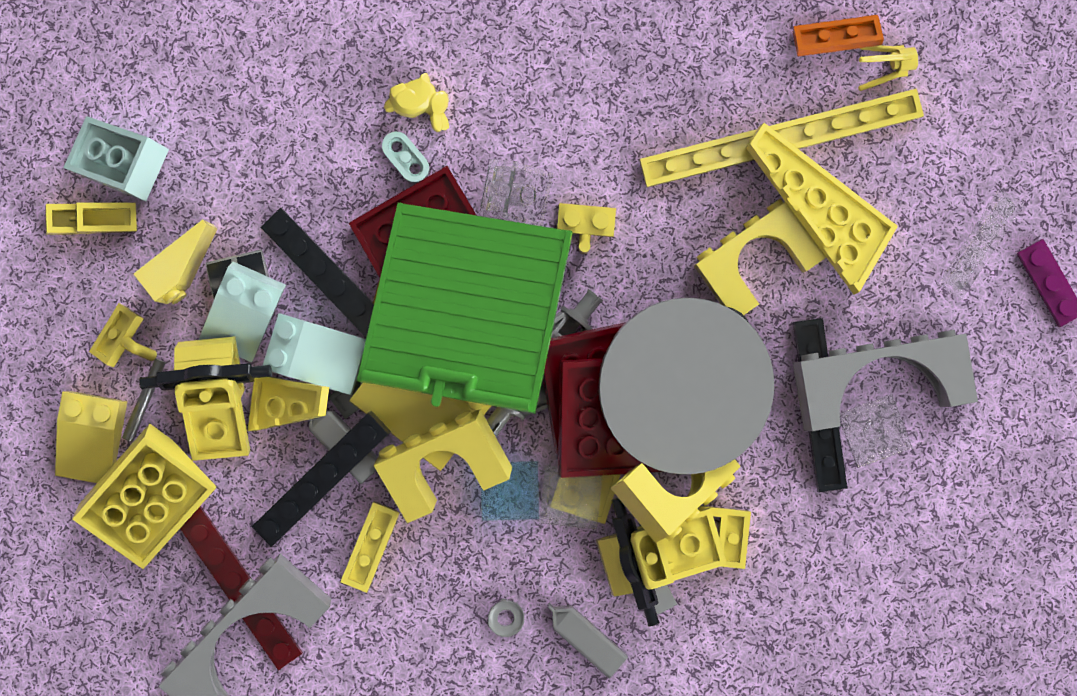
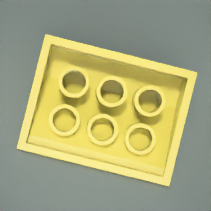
(411, 413)
(144, 497)

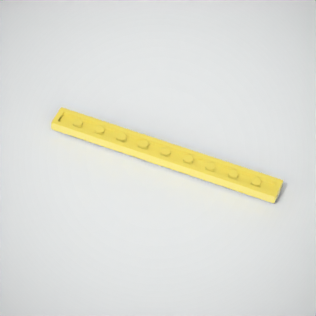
(799, 132)

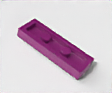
(1050, 282)

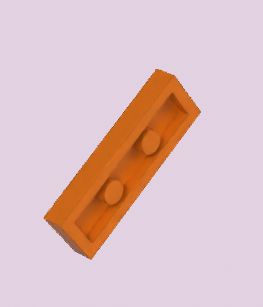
(837, 35)

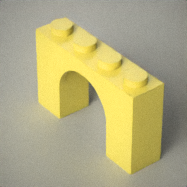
(720, 267)
(465, 436)
(663, 512)

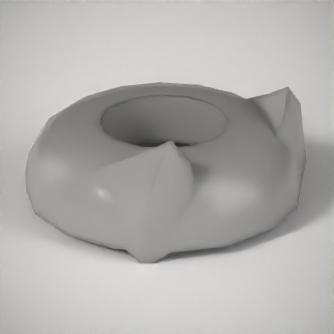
(505, 630)

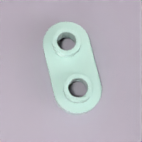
(406, 157)

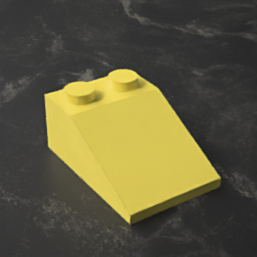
(176, 266)
(88, 435)

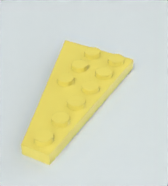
(834, 216)

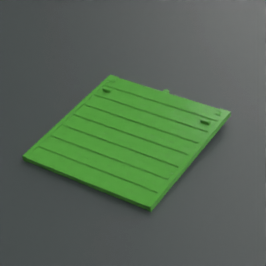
(465, 307)

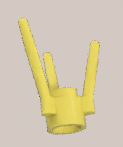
(900, 59)

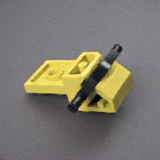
(209, 395)
(640, 565)

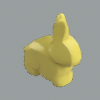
(419, 98)

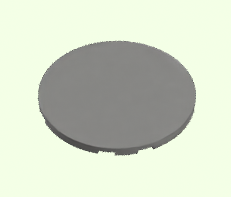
(686, 385)

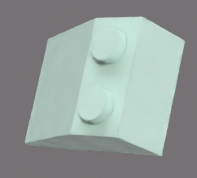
(116, 158)
(243, 308)
(315, 354)

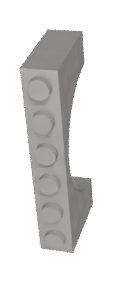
(942, 361)
(278, 590)

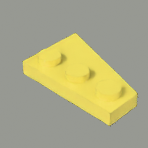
(285, 402)

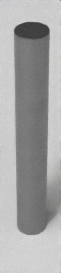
(142, 404)

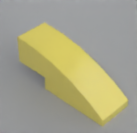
(90, 218)

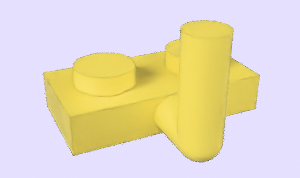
(586, 222)
(117, 337)

